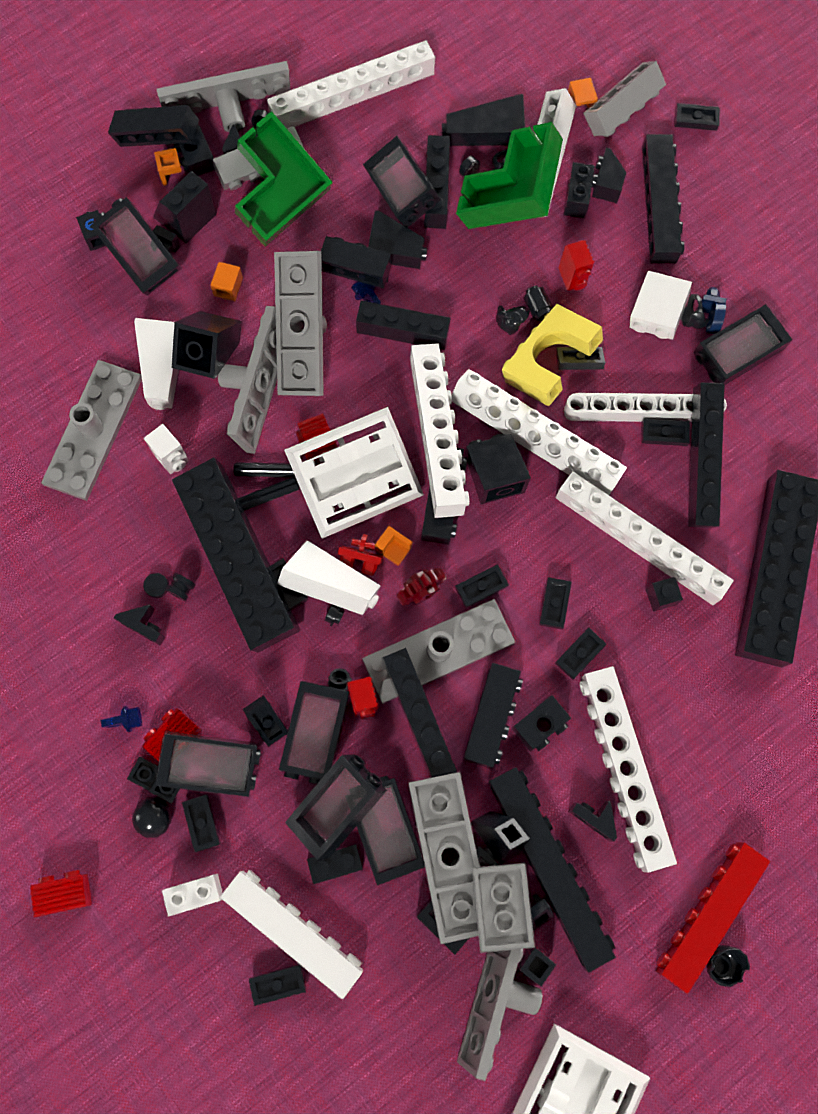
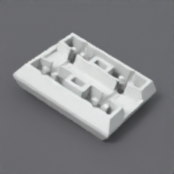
(354, 473)
(588, 1083)

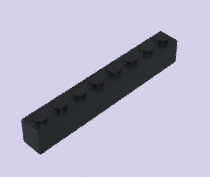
(553, 872)

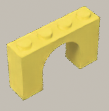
(557, 327)

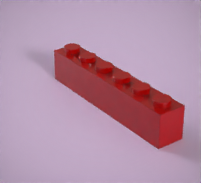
(712, 916)

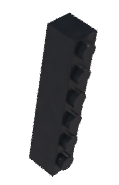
(662, 199)
(706, 455)
(418, 714)

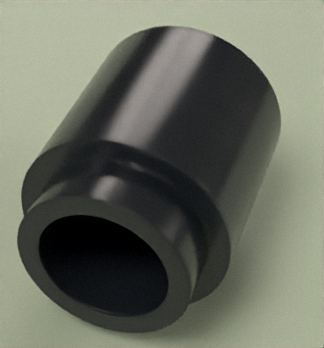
(537, 302)

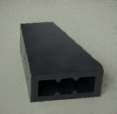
(404, 245)

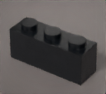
(355, 261)

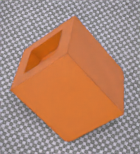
(583, 92)
(167, 163)
(226, 281)
(393, 546)

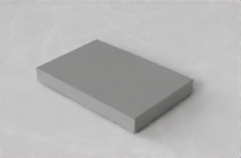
(502, 907)

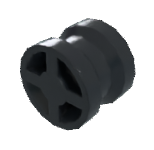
(180, 587)

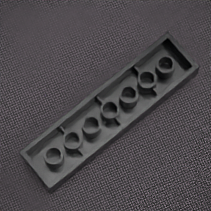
(235, 555)
(779, 570)

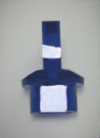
(365, 292)
(129, 719)

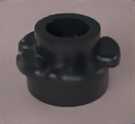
(334, 615)
(339, 675)

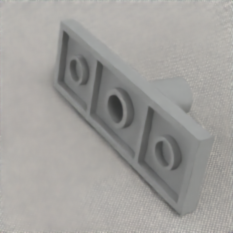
(227, 91)
(299, 323)
(256, 385)
(92, 430)
(465, 636)
(444, 824)
(493, 995)

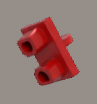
(370, 559)

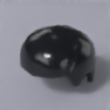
(151, 817)
(727, 966)

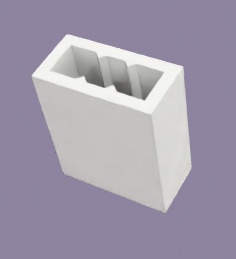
(660, 305)

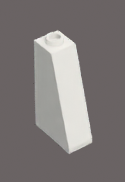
(155, 359)
(328, 579)

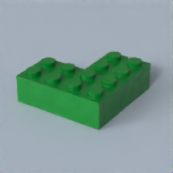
(290, 179)
(518, 189)

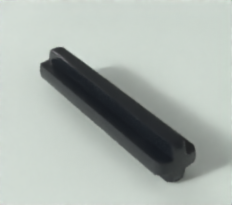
(263, 469)
(269, 493)

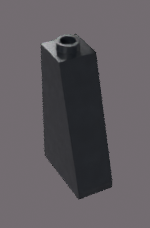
(485, 123)

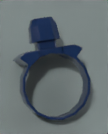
(715, 307)

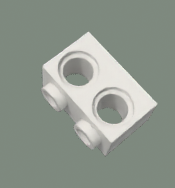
(166, 449)
(192, 894)

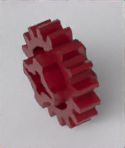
(421, 586)

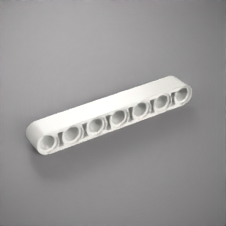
(632, 403)

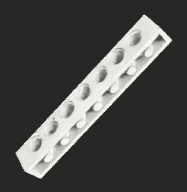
(353, 85)
(431, 393)
(536, 432)
(644, 539)
(662, 853)

